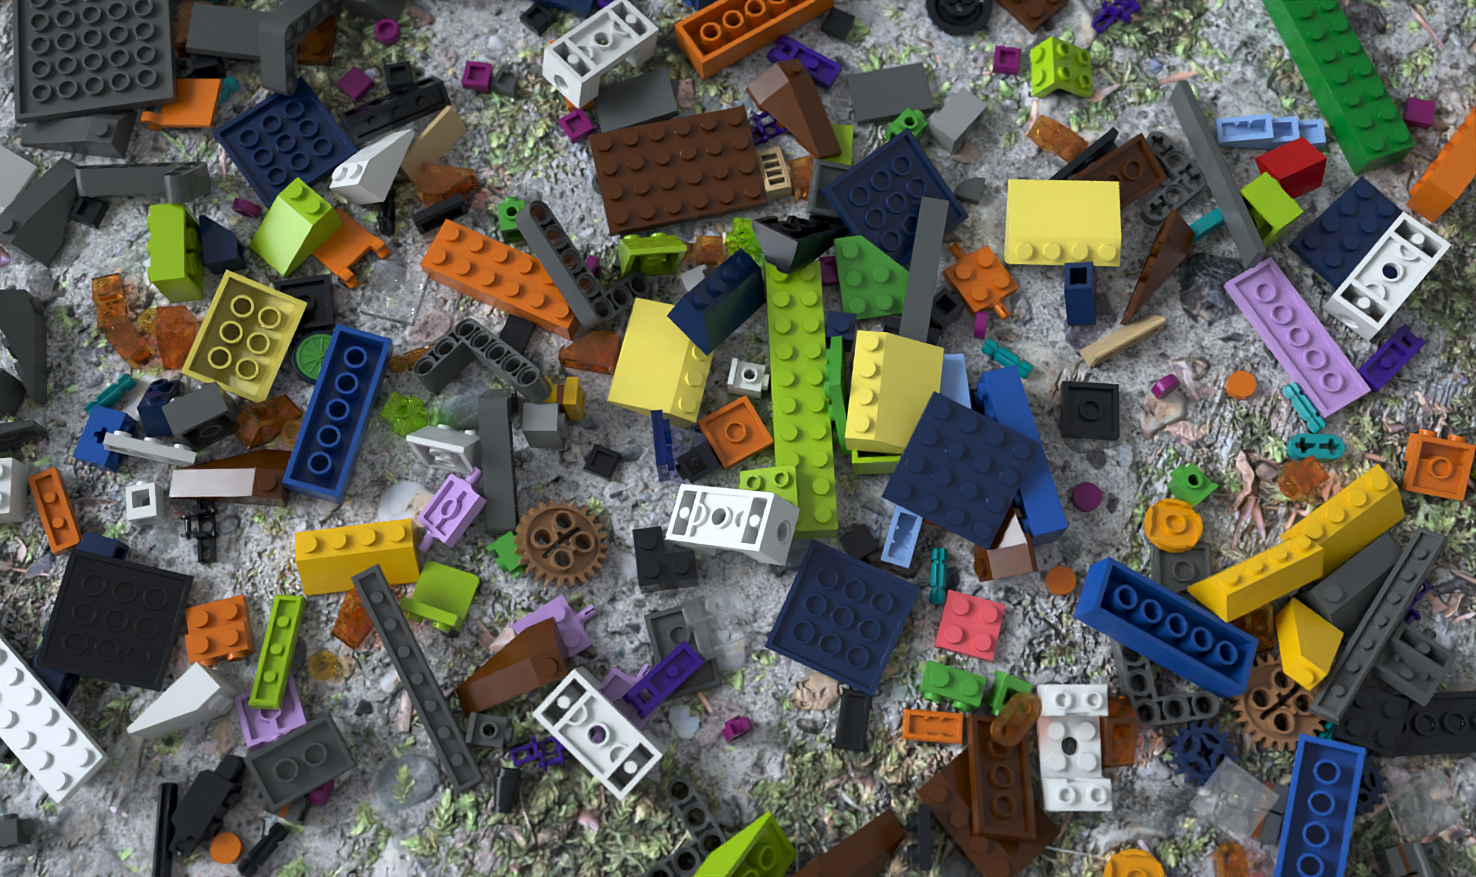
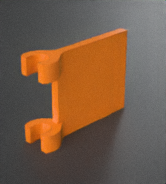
(194, 106)
(347, 247)

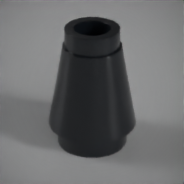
(506, 788)

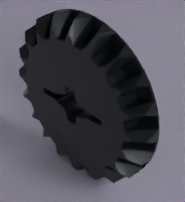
(971, 18)

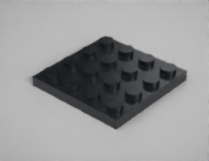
(114, 620)

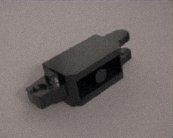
(206, 804)

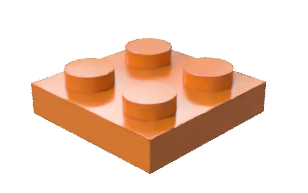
(735, 432)

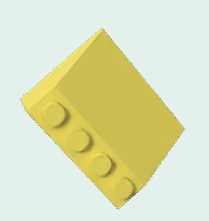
(1062, 222)
(244, 337)
(659, 367)
(889, 390)

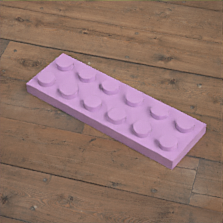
(1296, 337)

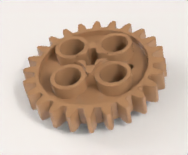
(579, 562)
(1295, 721)

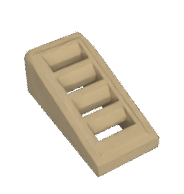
(780, 189)

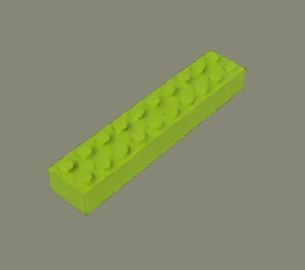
(798, 395)

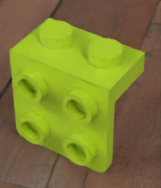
(1060, 66)
(777, 480)
(441, 597)

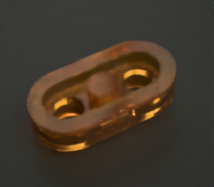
(1017, 722)
(1238, 865)

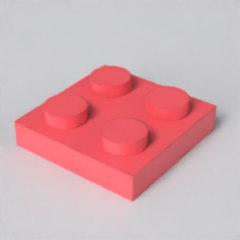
(969, 626)

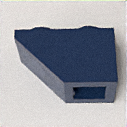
(220, 247)
(1080, 293)
(150, 407)

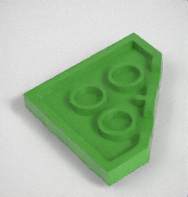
(868, 279)
(837, 390)

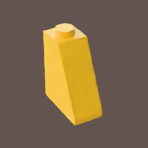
(1306, 643)

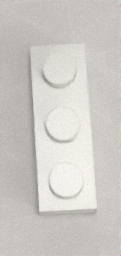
(149, 449)

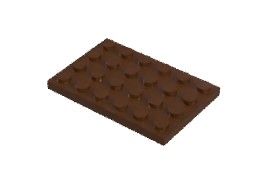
(678, 171)

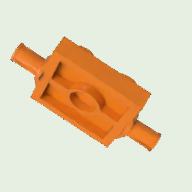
(980, 280)

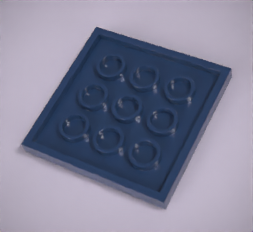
(285, 141)
(885, 193)
(1347, 233)
(960, 470)
(842, 617)

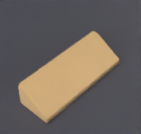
(432, 143)
(1122, 339)

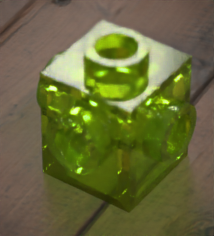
(742, 237)
(404, 414)

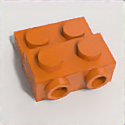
(1438, 465)
(219, 631)

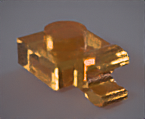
(707, 250)

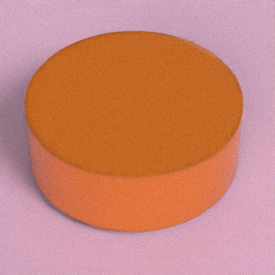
(1240, 385)
(1060, 580)
(227, 848)

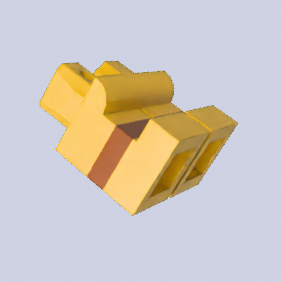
(569, 397)

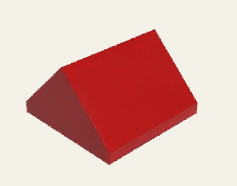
(1295, 166)

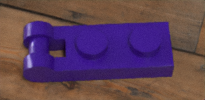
(821, 69)
(1390, 358)
(664, 679)

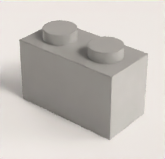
(956, 119)
(544, 425)

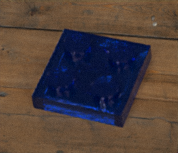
(662, 437)

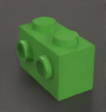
(951, 686)

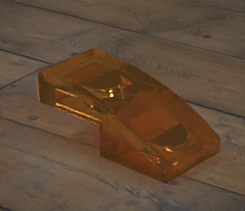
(1056, 137)
(111, 301)

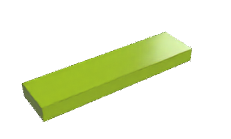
(277, 652)

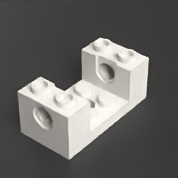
(577, 61)
(1369, 297)
(753, 523)
(626, 751)
(1075, 779)

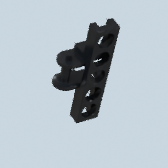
(201, 535)

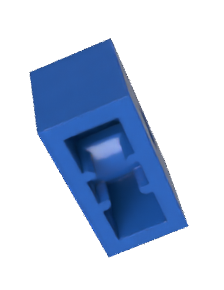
(90, 446)

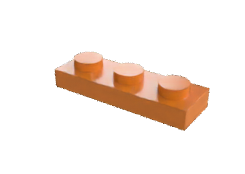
(55, 510)

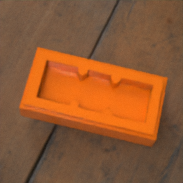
(932, 726)

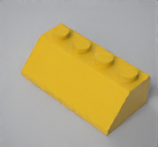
(1352, 518)
(335, 554)
(1260, 578)

